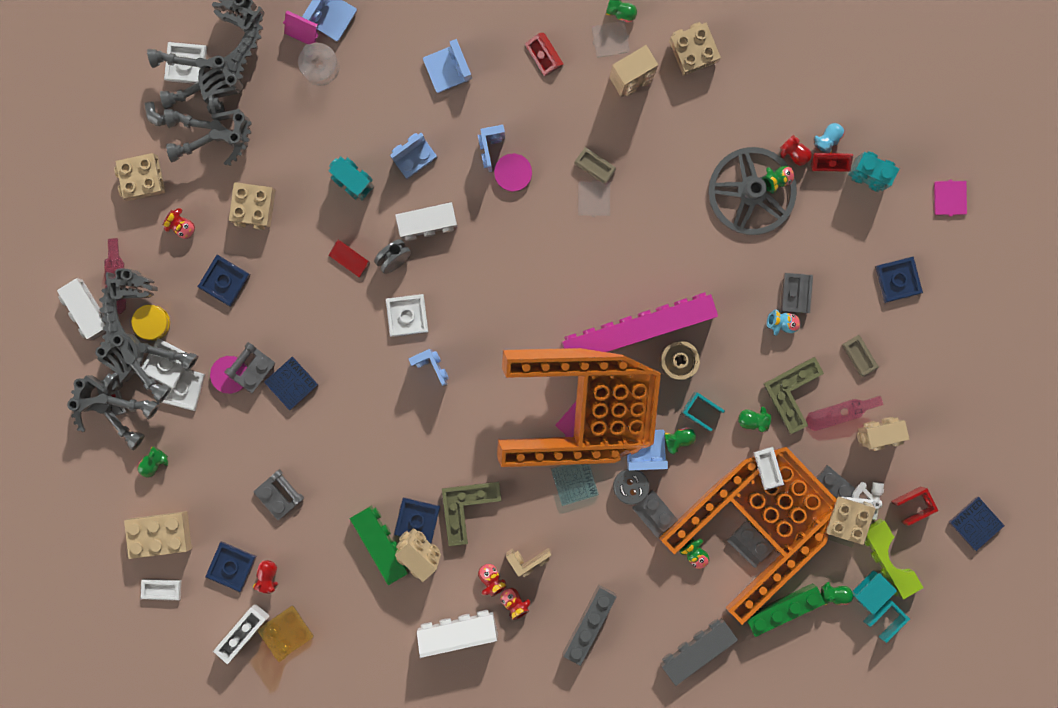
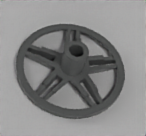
(752, 192)

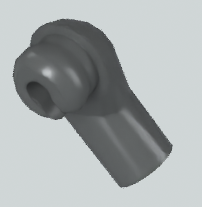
(152, 116)

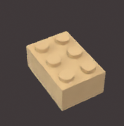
(633, 71)
(158, 535)

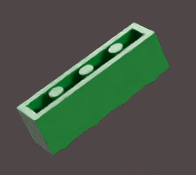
(379, 544)
(785, 609)

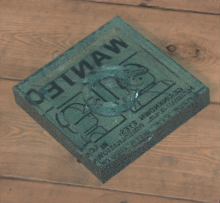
(574, 483)

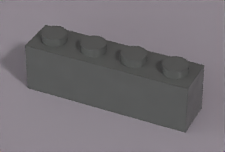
(589, 625)
(698, 651)

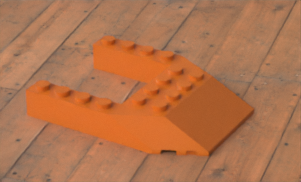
(612, 407)
(787, 516)

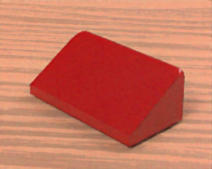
(543, 53)
(831, 162)
(348, 258)

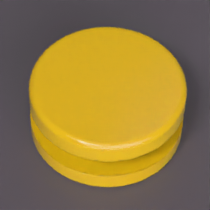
(150, 322)

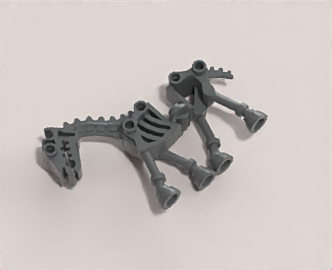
(217, 79)
(124, 356)

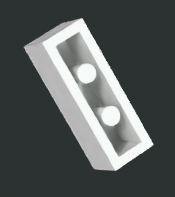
(426, 221)
(82, 308)
(241, 633)

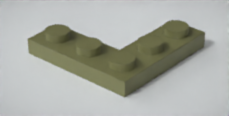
(780, 394)
(454, 501)

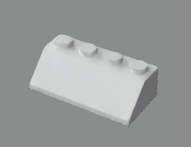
(457, 634)

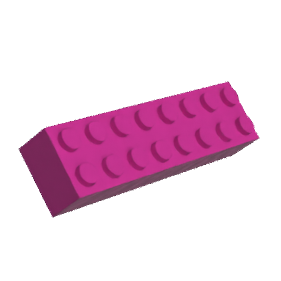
(646, 325)

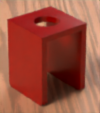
(932, 508)

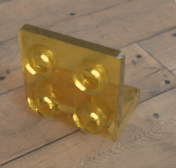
(285, 633)

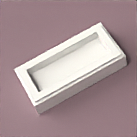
(768, 468)
(160, 589)

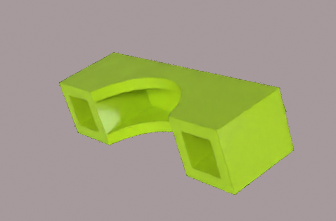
(879, 540)

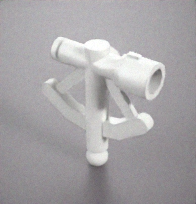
(874, 498)

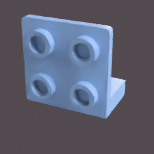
(331, 16)
(447, 67)
(495, 135)
(413, 155)
(422, 359)
(650, 457)

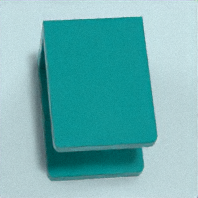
(696, 395)
(873, 592)
(894, 627)

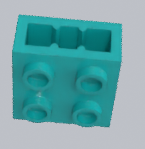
(873, 171)
(345, 173)

